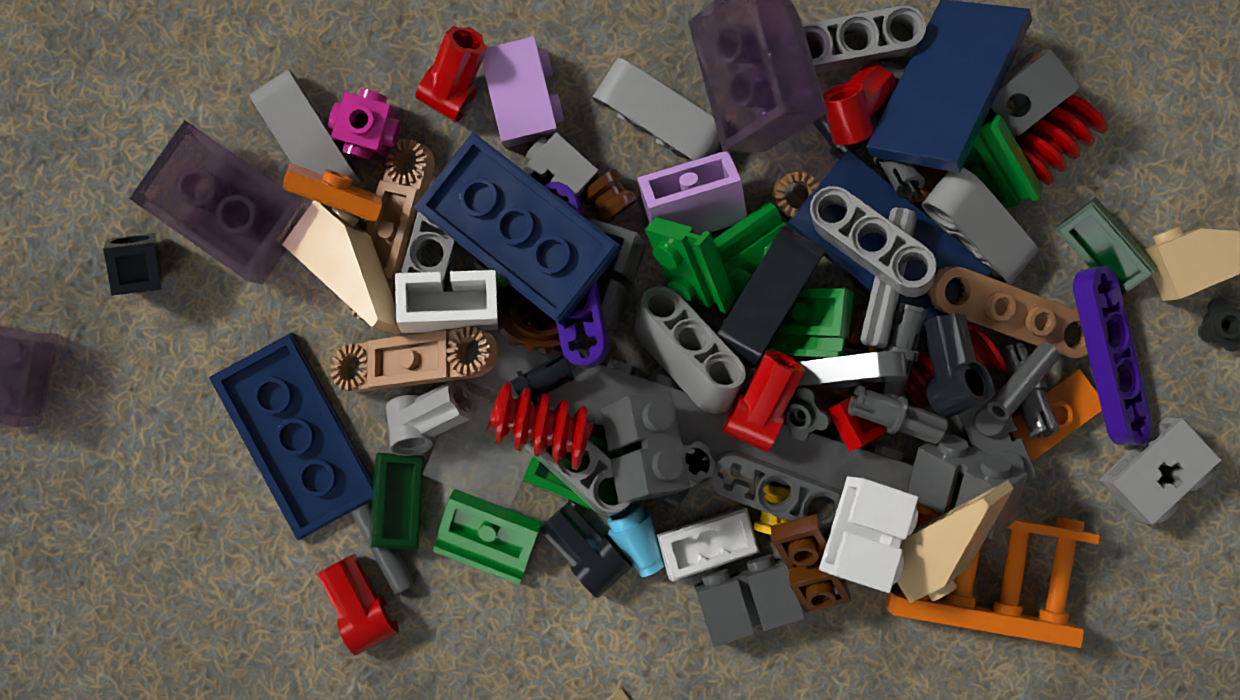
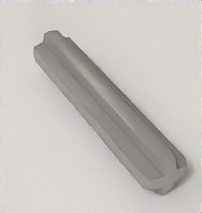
(884, 298)

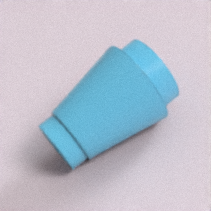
(636, 538)

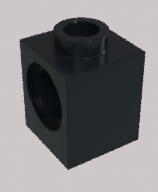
(133, 264)

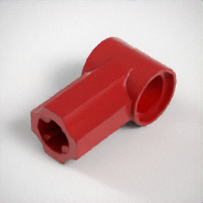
(452, 75)
(856, 102)
(759, 412)
(360, 611)

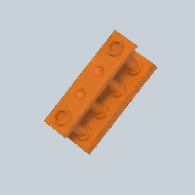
(1007, 614)

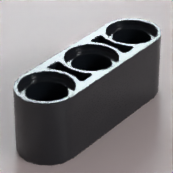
(770, 294)

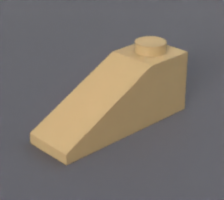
(1193, 260)
(345, 261)
(948, 545)

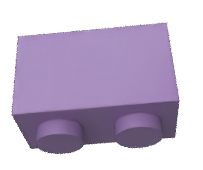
(519, 92)
(696, 194)

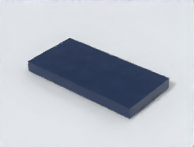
(950, 84)
(878, 194)
(518, 228)
(294, 436)

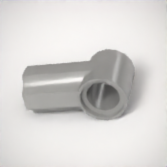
(418, 419)

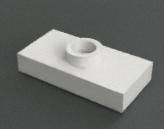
(707, 543)

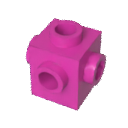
(374, 138)

